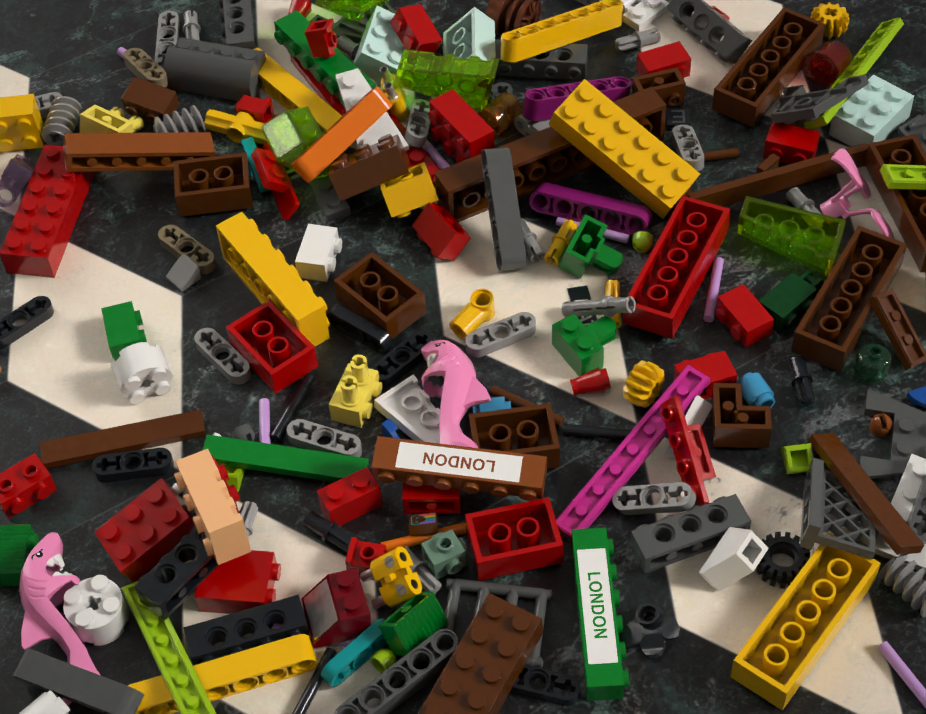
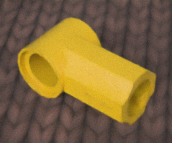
(473, 313)

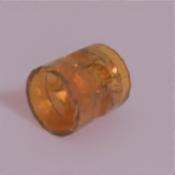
(501, 112)

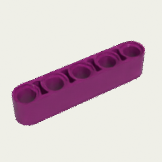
(544, 101)
(602, 206)

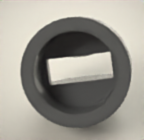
(244, 432)

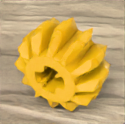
(834, 18)
(643, 384)

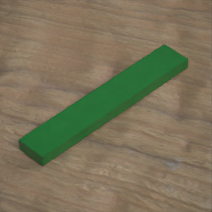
(282, 459)

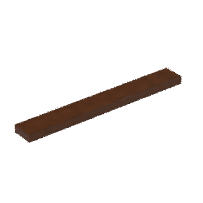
(778, 178)

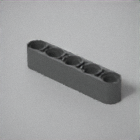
(503, 209)
(406, 671)
(77, 684)

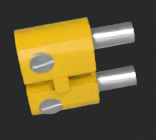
(394, 94)
(395, 576)

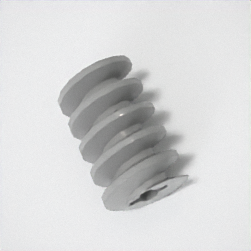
(61, 120)
(178, 123)
(906, 581)

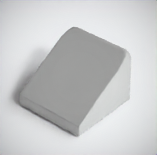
(184, 273)

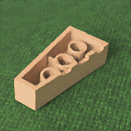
(213, 506)

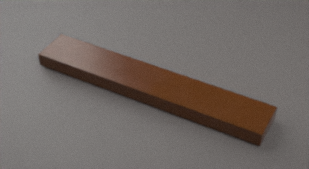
(122, 439)
(866, 494)

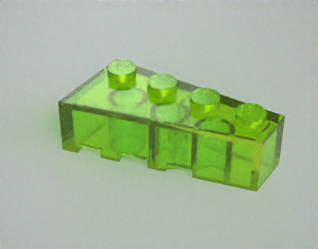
(437, 75)
(793, 232)

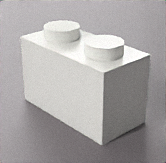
(318, 252)

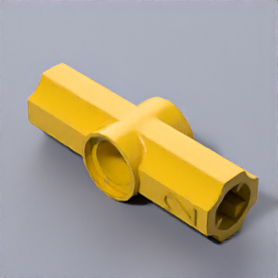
(235, 127)

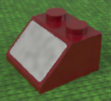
(336, 609)

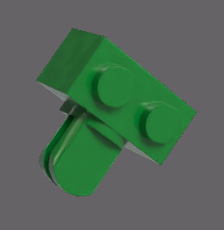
(588, 249)
(583, 344)

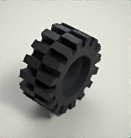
(787, 546)

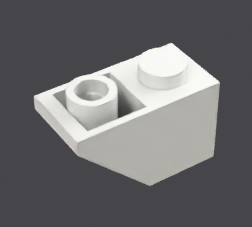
(733, 558)

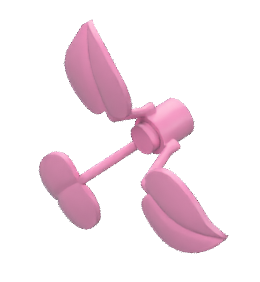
(839, 204)

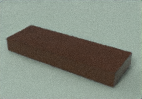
(898, 329)

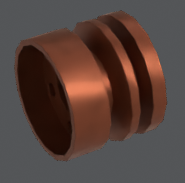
(513, 14)

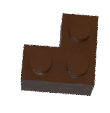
(738, 424)

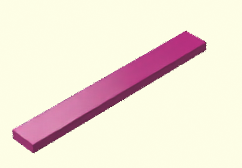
(628, 455)

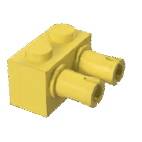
(103, 121)
(355, 393)

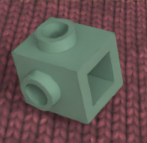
(444, 554)

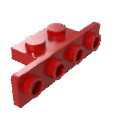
(275, 177)
(689, 449)

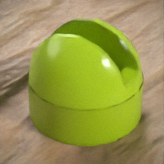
(642, 241)
(382, 660)

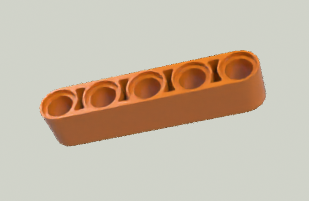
(342, 134)

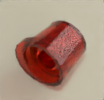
(827, 63)

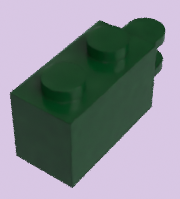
(791, 299)

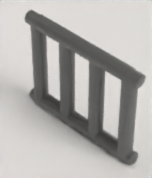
(512, 593)

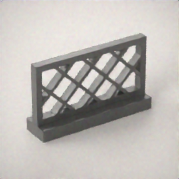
(816, 521)

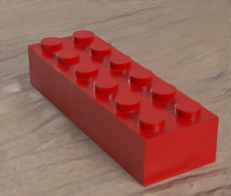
(45, 216)
(677, 266)

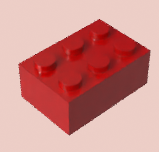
(458, 127)
(272, 346)
(146, 530)
(514, 538)

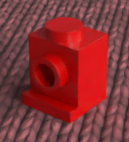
(321, 38)
(258, 108)
(362, 553)

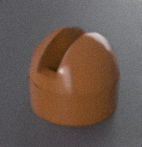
(876, 428)

